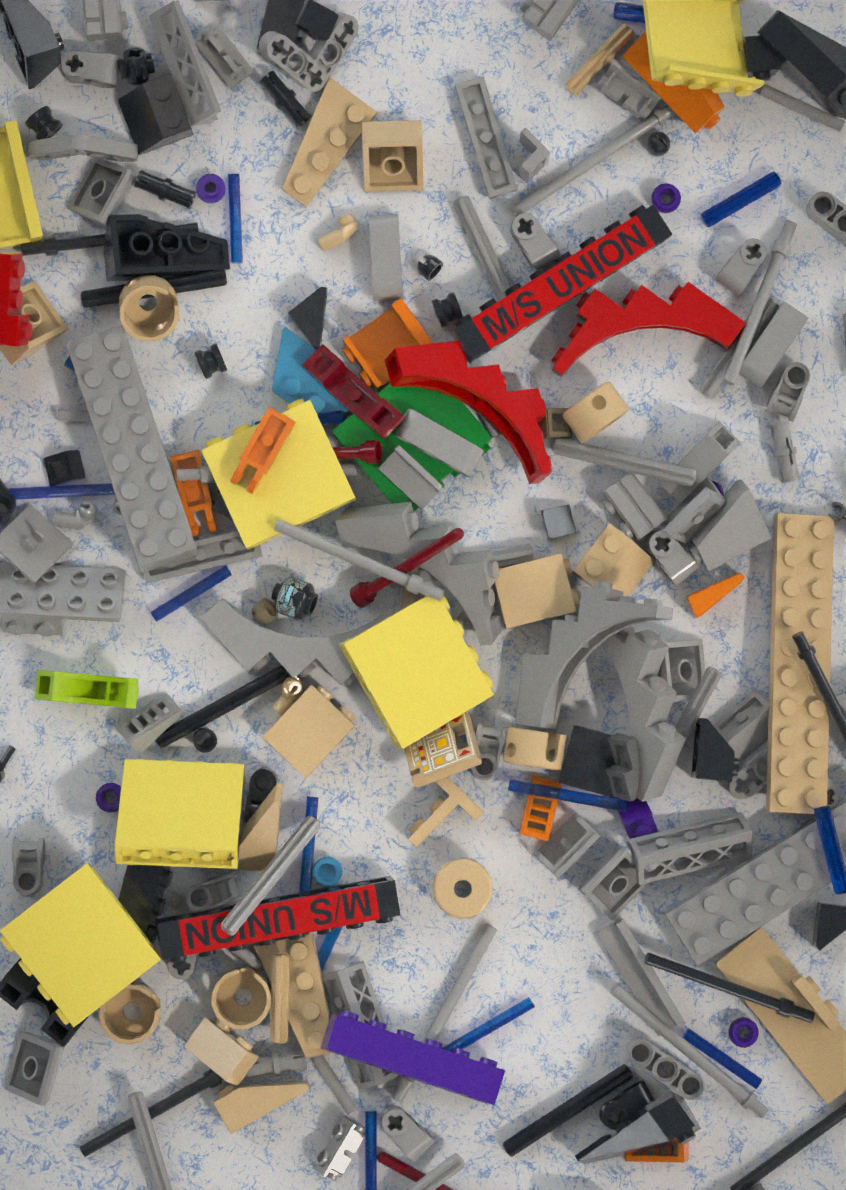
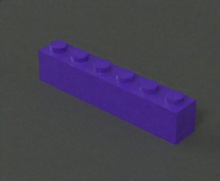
(413, 1058)

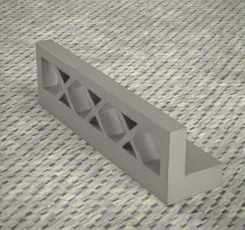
(185, 64)
(691, 842)
(639, 976)
(344, 996)

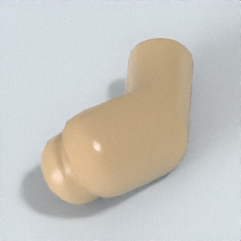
(339, 236)
(290, 694)

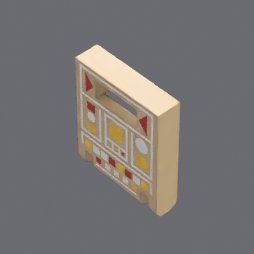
(438, 753)

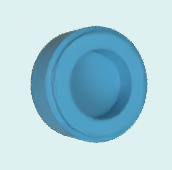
(327, 871)

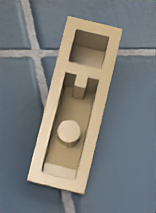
(261, 834)
(251, 1101)

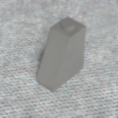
(703, 459)
(731, 530)

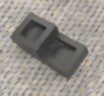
(625, 773)

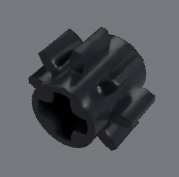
(136, 66)

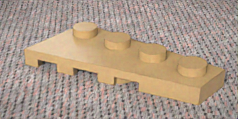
(327, 141)
(307, 995)

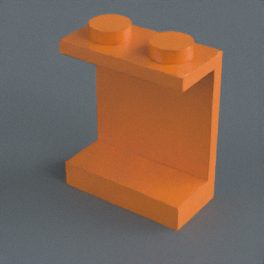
(379, 338)

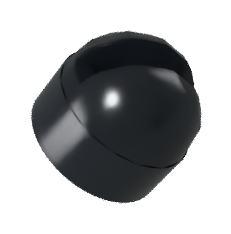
(653, 148)
(430, 267)
(208, 744)

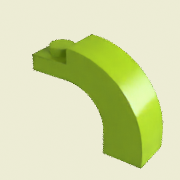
(86, 689)

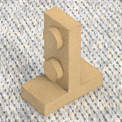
(441, 809)

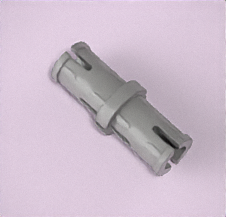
(784, 452)
(278, 1063)

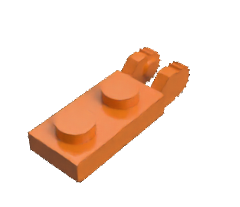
(264, 447)
(193, 494)

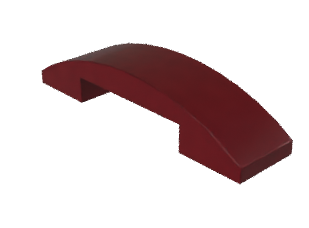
(353, 392)

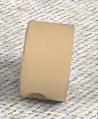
(148, 324)
(595, 412)
(534, 748)
(458, 870)
(237, 1015)
(126, 1030)

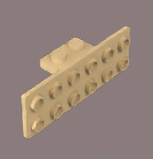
(813, 1047)

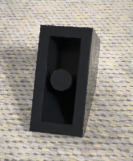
(760, 58)

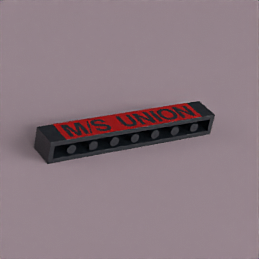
(561, 283)
(280, 917)

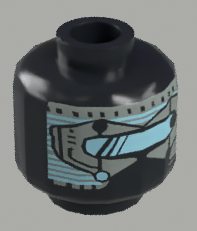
(294, 598)

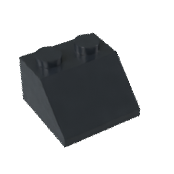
(155, 114)
(712, 754)
(587, 761)

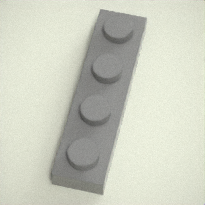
(486, 137)
(212, 553)

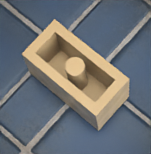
(221, 1050)

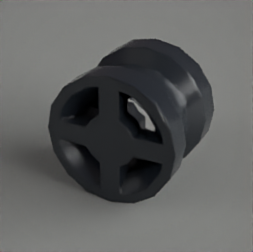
(43, 123)
(447, 309)
(210, 361)

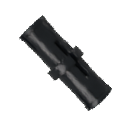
(285, 99)
(165, 189)

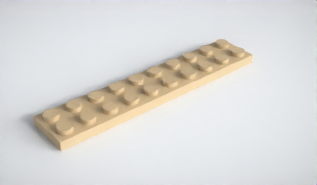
(797, 710)

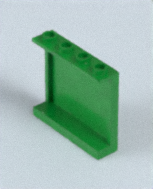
(432, 404)

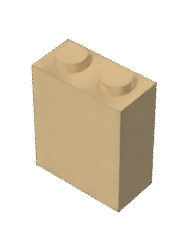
(536, 591)
(310, 730)

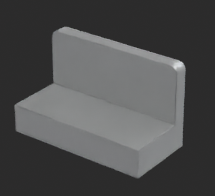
(538, 158)
(410, 477)
(695, 511)
(745, 725)

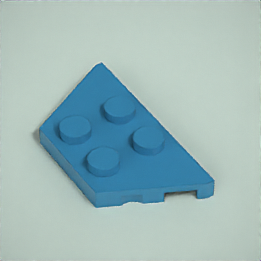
(294, 381)

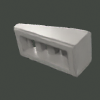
(134, 728)

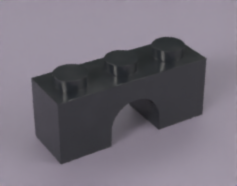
(20, 988)

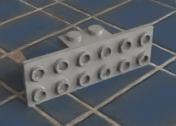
(59, 595)

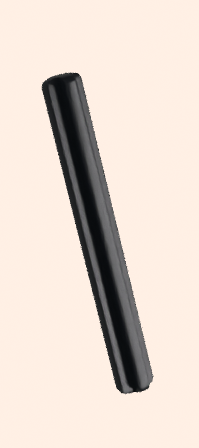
(180, 283)
(222, 706)
(567, 1110)

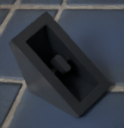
(310, 316)
(829, 924)

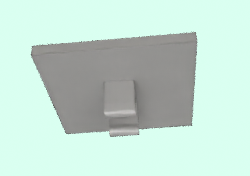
(33, 544)

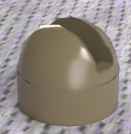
(264, 611)

